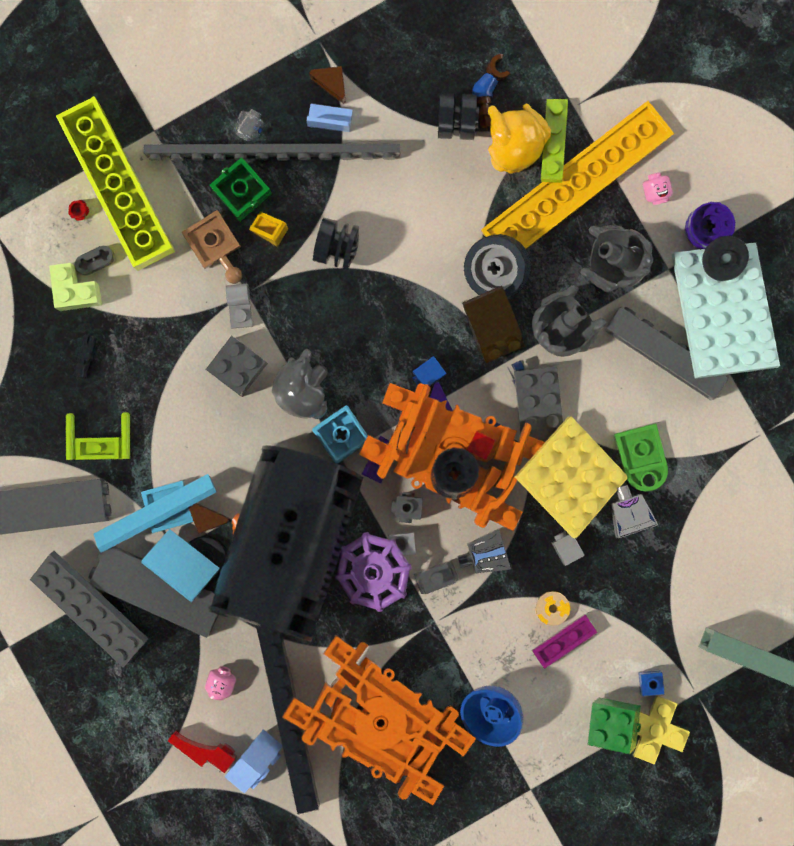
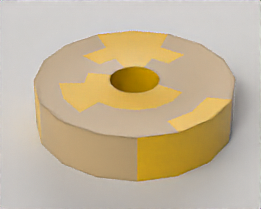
(552, 618)

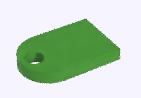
(642, 455)

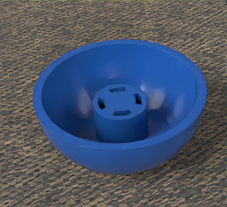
(492, 715)

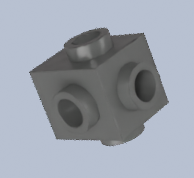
(415, 511)

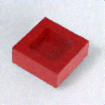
(481, 445)

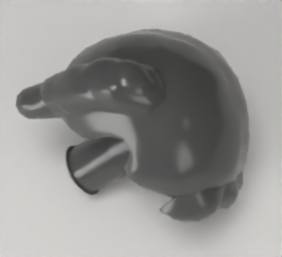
(618, 257)
(564, 325)
(299, 388)

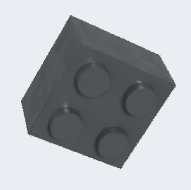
(236, 366)

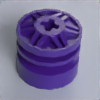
(717, 216)

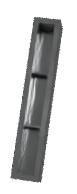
(661, 351)

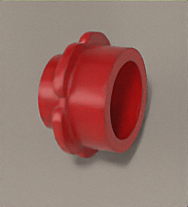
(73, 210)

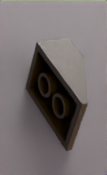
(493, 324)

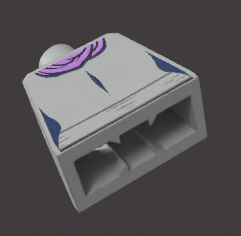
(630, 513)

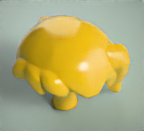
(517, 138)

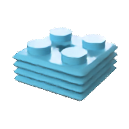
(327, 432)

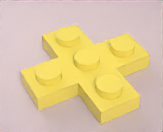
(657, 731)

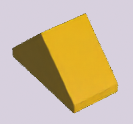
(269, 228)

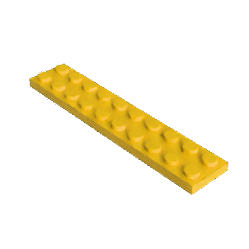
(583, 177)

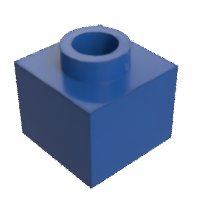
(644, 680)

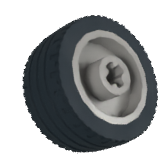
(499, 251)

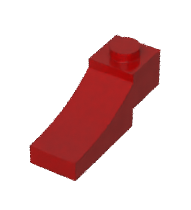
(220, 756)

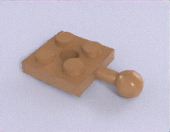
(210, 254)

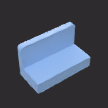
(329, 117)

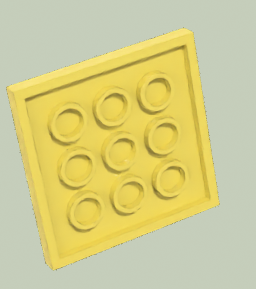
(571, 477)

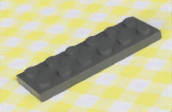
(88, 608)

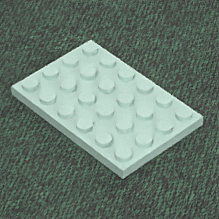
(725, 320)

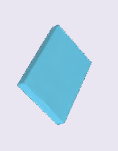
(180, 565)

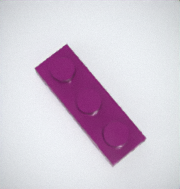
(564, 641)

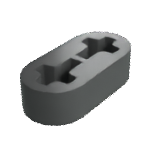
(96, 264)

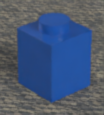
(428, 372)

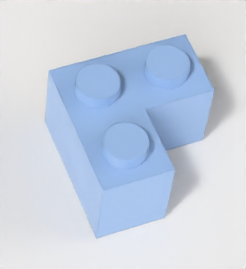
(253, 763)

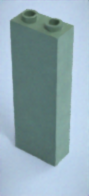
(747, 656)

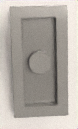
(239, 305)

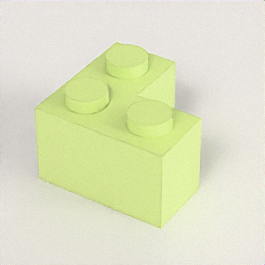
(69, 293)

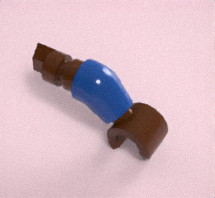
(484, 88)

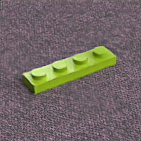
(555, 147)

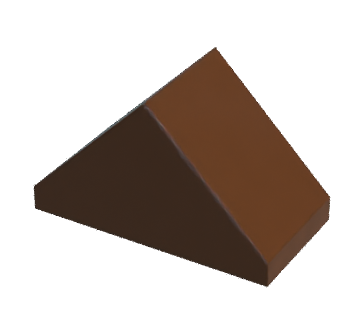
(330, 80)
(205, 518)

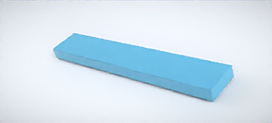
(154, 513)

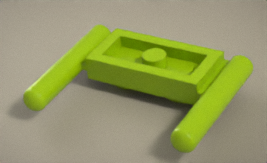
(97, 447)

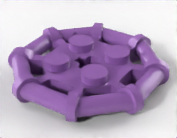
(378, 561)

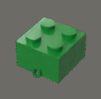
(240, 189)
(614, 725)

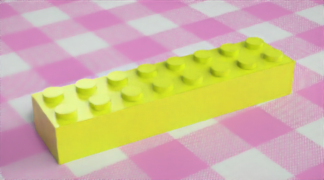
(115, 183)

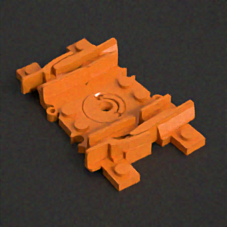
(444, 431)
(407, 730)

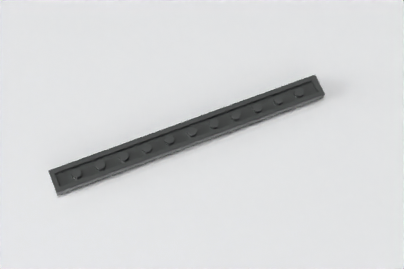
(263, 151)

